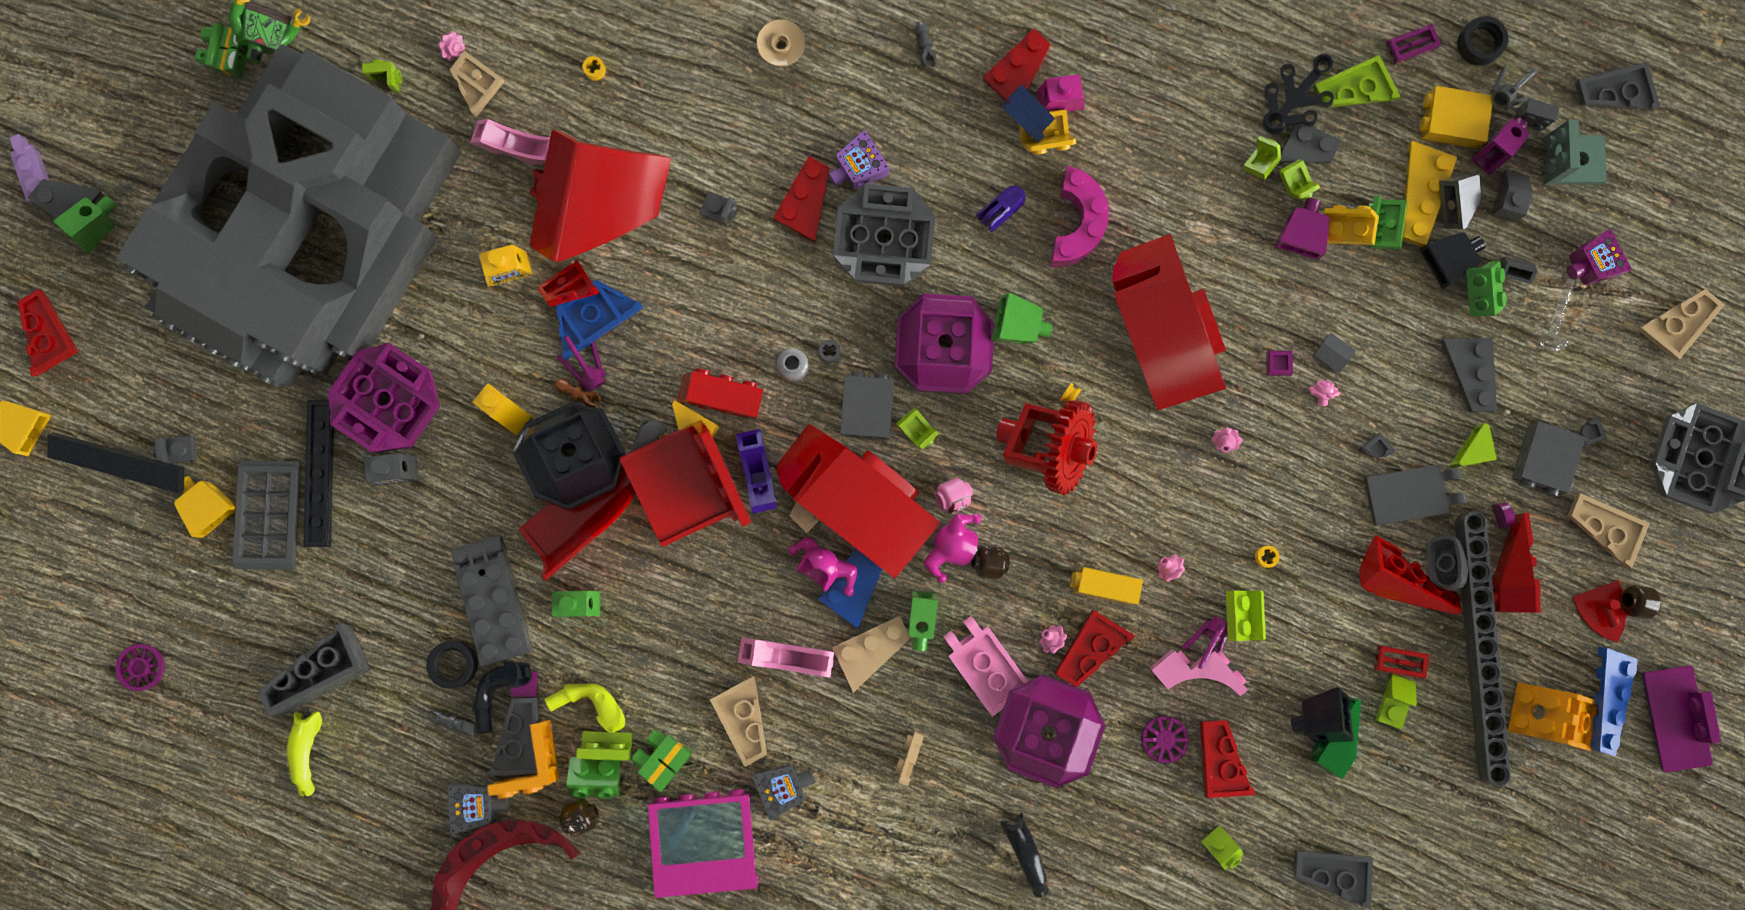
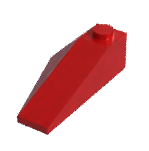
(1395, 578)
(1514, 579)

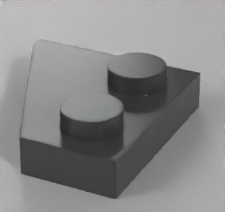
(1309, 145)
(59, 197)

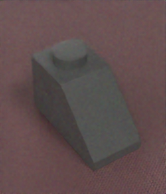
(1513, 196)
(1459, 199)

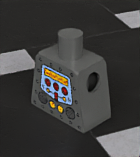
(389, 470)
(782, 788)
(472, 806)

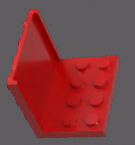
(683, 483)

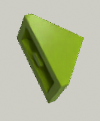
(1477, 448)

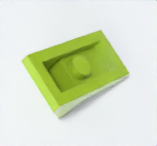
(1396, 700)

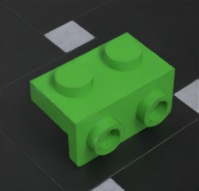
(1390, 223)
(1486, 289)
(593, 778)

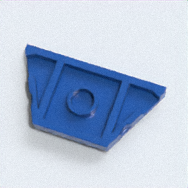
(593, 316)

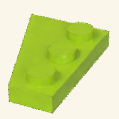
(1359, 85)

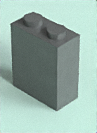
(867, 406)
(1548, 459)

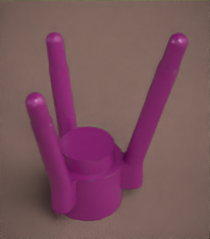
(592, 377)
(1217, 632)

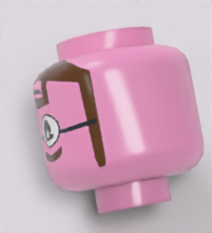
(953, 495)

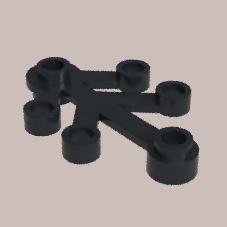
(1297, 97)

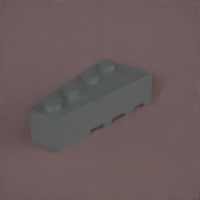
(322, 669)

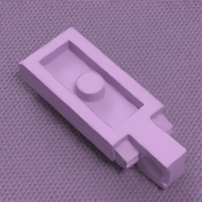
(27, 165)

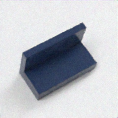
(1028, 112)

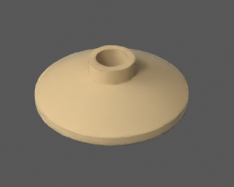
(780, 32)

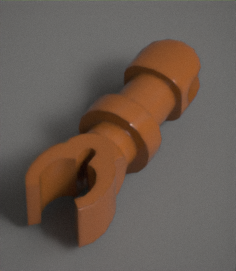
(577, 392)

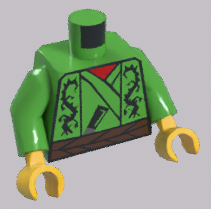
(262, 28)

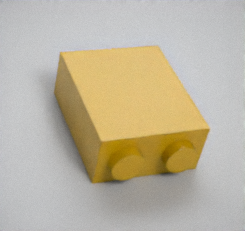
(1456, 117)
(1106, 586)

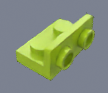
(1245, 615)
(605, 745)

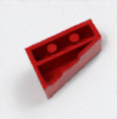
(720, 394)

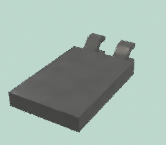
(1411, 494)

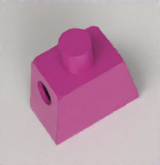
(1061, 93)

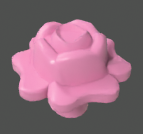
(451, 46)
(1323, 391)
(1226, 440)
(1170, 568)
(1053, 639)

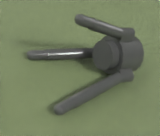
(1505, 95)

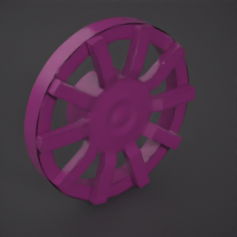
(140, 667)
(1165, 739)

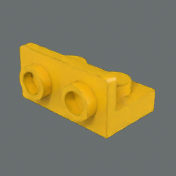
(1351, 225)

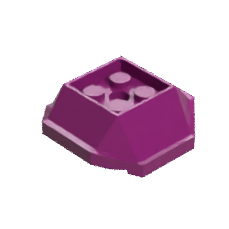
(940, 369)
(358, 396)
(1057, 705)

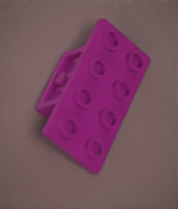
(1681, 718)

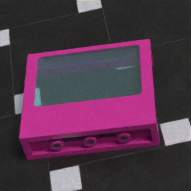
(702, 843)

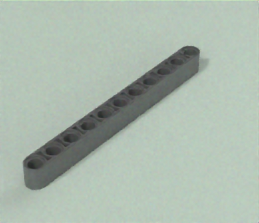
(1490, 658)

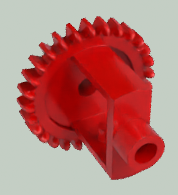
(1070, 446)

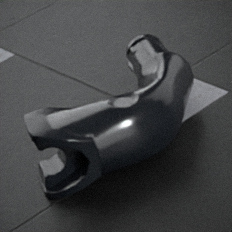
(511, 675)
(1027, 854)

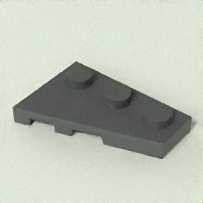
(1621, 88)
(1474, 370)
(516, 750)
(1338, 873)

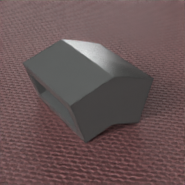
(1529, 269)
(1334, 352)

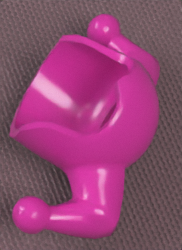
(953, 545)
(823, 565)

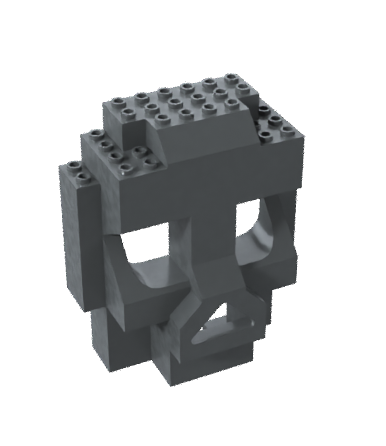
(233, 285)

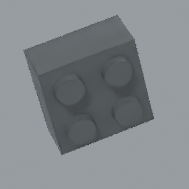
(1537, 114)

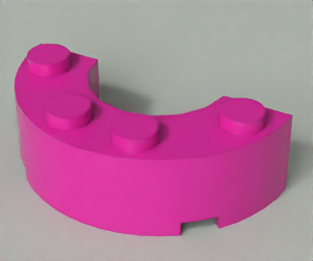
(1094, 214)

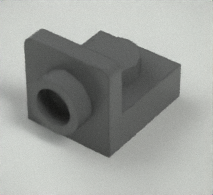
(719, 208)
(175, 449)

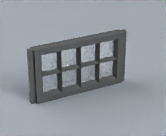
(266, 515)

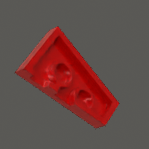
(1221, 764)

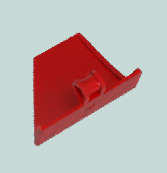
(592, 195)
(563, 533)

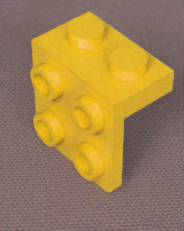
(1055, 136)

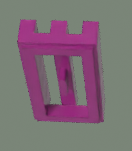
(1395, 51)

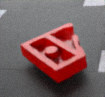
(567, 285)

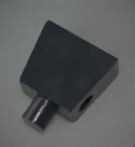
(1452, 257)
(1326, 717)

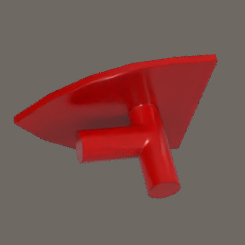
(1602, 610)

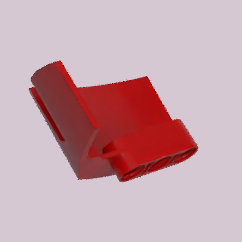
(1168, 323)
(856, 498)

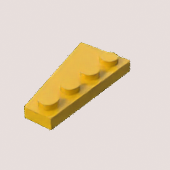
(1422, 191)

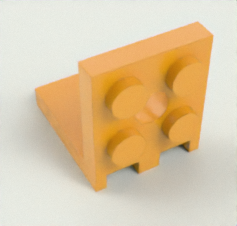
(1566, 717)
(545, 761)

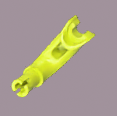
(609, 713)
(299, 749)

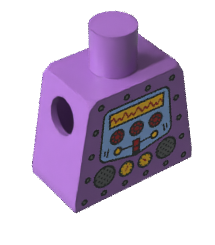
(859, 163)

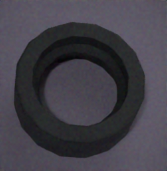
(1498, 32)
(432, 664)

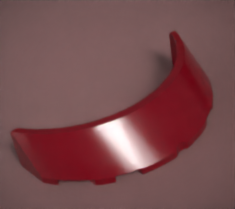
(482, 845)

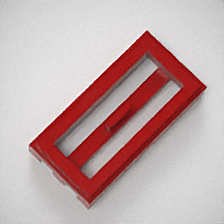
(1381, 658)

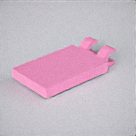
(985, 665)

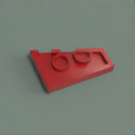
(1018, 65)
(805, 199)
(45, 333)
(1091, 647)

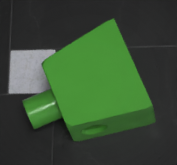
(87, 222)
(1019, 321)
(575, 603)
(924, 609)

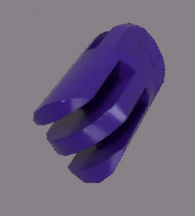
(1002, 207)

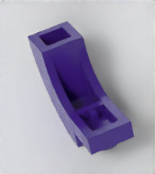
(756, 471)

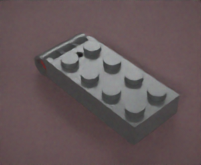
(491, 600)

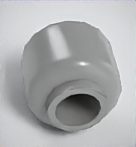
(792, 365)

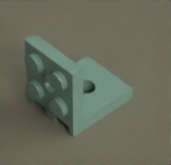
(1563, 156)

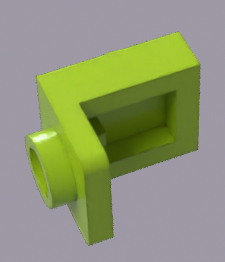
(382, 70)
(1264, 158)
(1298, 181)
(917, 429)
(1223, 848)

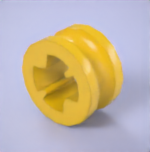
(598, 74)
(1070, 394)
(1273, 561)

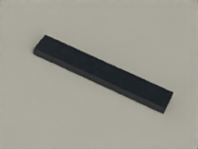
(115, 462)
(318, 475)

